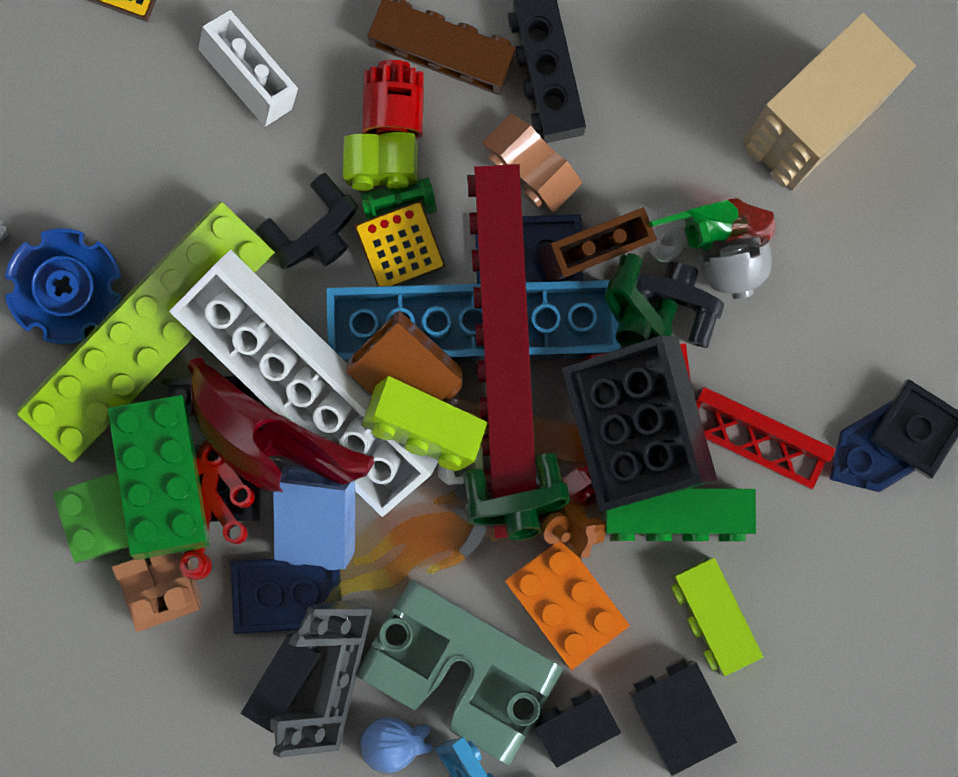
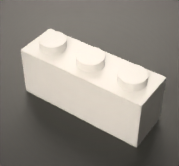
(247, 68)

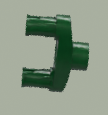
(635, 315)
(520, 510)

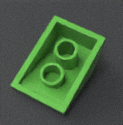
(93, 518)

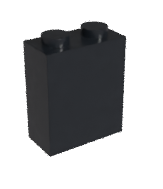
(282, 682)
(681, 716)

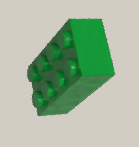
(158, 477)
(689, 513)

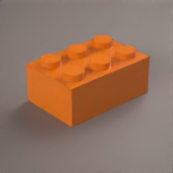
(567, 604)

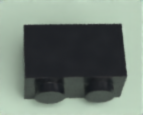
(576, 727)

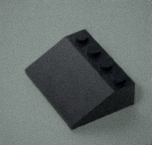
(639, 423)

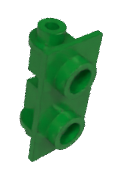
(387, 199)

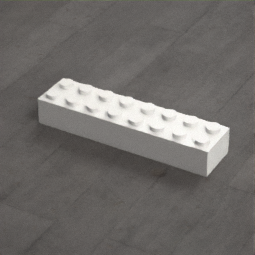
(294, 373)

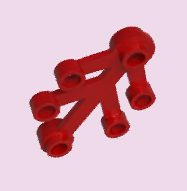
(214, 503)

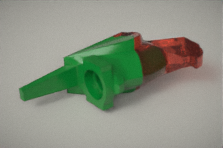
(723, 223)

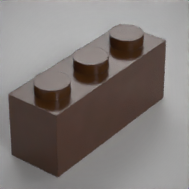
(596, 245)

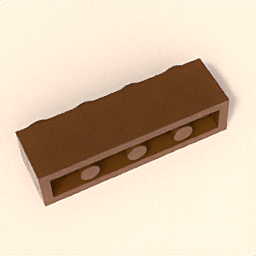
(441, 46)

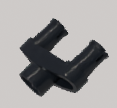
(320, 239)
(680, 286)

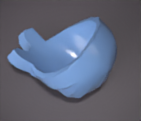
(393, 744)

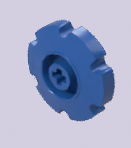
(36, 296)

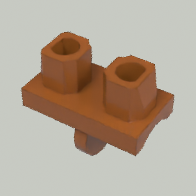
(573, 529)

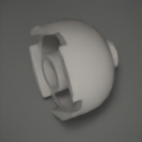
(737, 266)

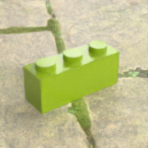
(424, 424)
(715, 617)

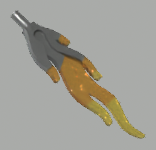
(424, 537)

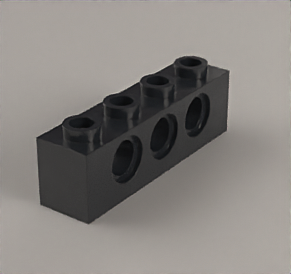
(569, 118)

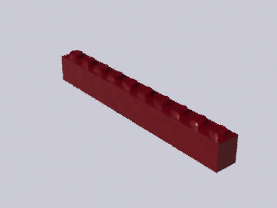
(503, 331)

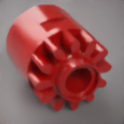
(393, 99)

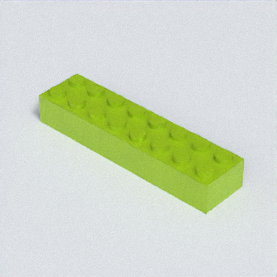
(134, 337)

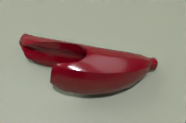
(234, 430)

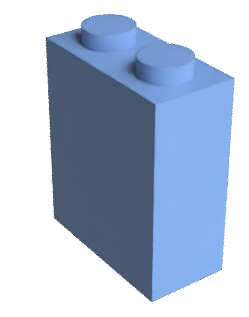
(313, 520)

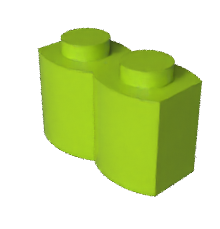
(380, 160)

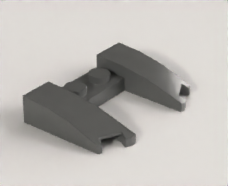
(320, 728)

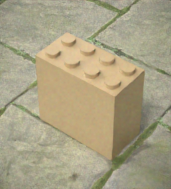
(827, 101)

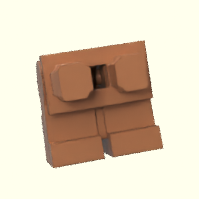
(157, 590)

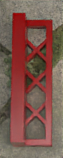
(770, 429)

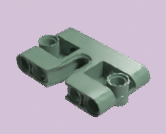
(498, 664)

